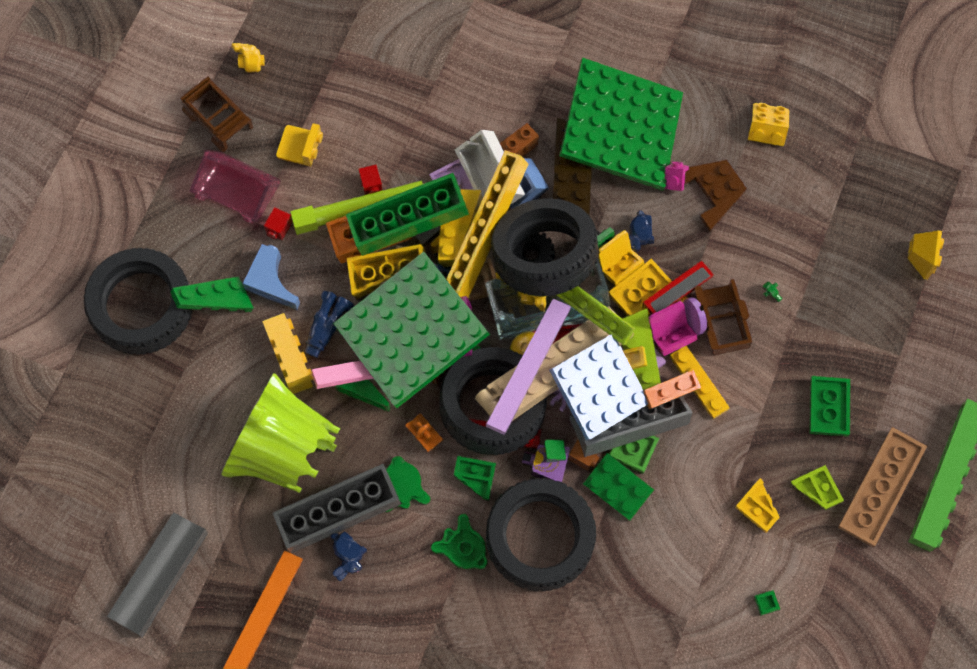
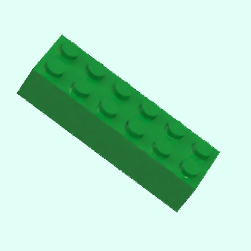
(407, 214)

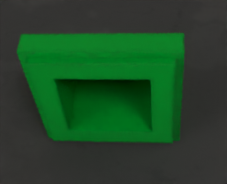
(554, 450)

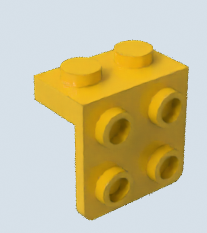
(769, 124)
(300, 144)
(618, 258)

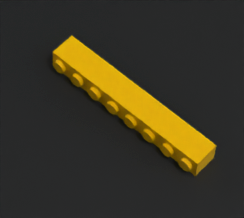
(491, 210)

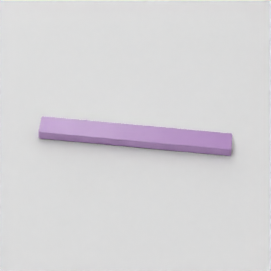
(528, 367)

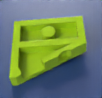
(819, 487)

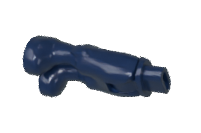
(323, 327)

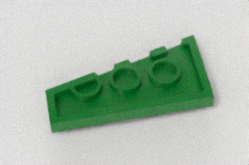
(215, 294)

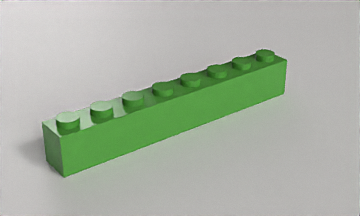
(947, 480)

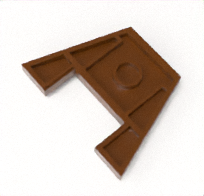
(719, 185)

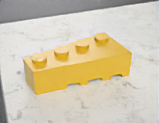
(454, 232)
(371, 269)
(287, 353)

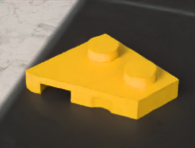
(758, 507)

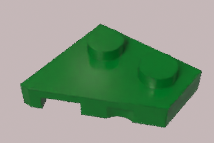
(476, 475)

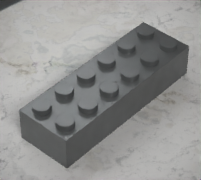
(336, 508)

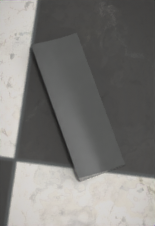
(637, 426)
(157, 574)

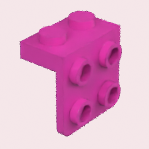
(671, 329)

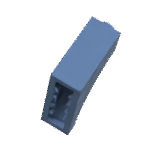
(264, 279)

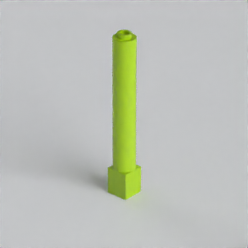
(309, 218)

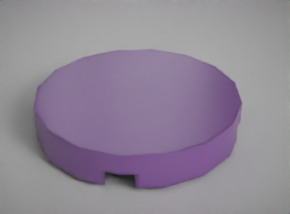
(695, 317)

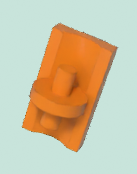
(424, 432)

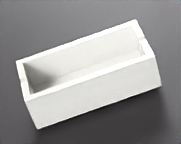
(482, 160)

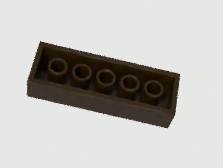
(570, 178)

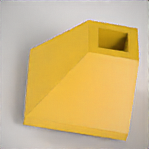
(924, 252)

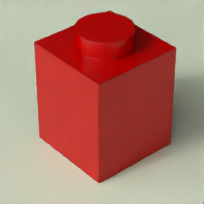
(370, 179)
(278, 224)

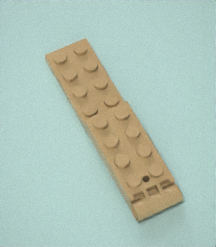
(544, 383)

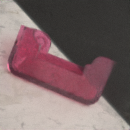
(234, 185)

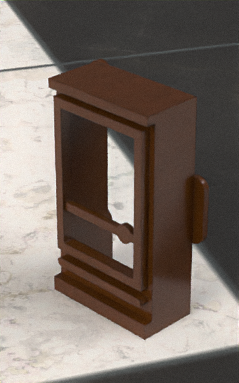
(226, 128)
(721, 296)

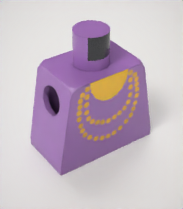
(541, 469)

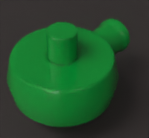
(771, 290)

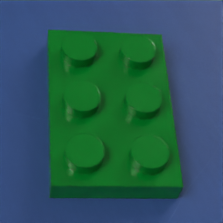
(829, 406)
(618, 487)

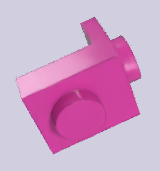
(675, 176)

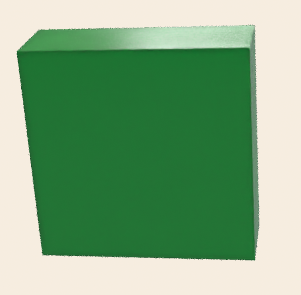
(767, 603)

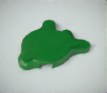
(407, 483)
(462, 547)

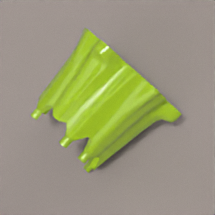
(279, 439)

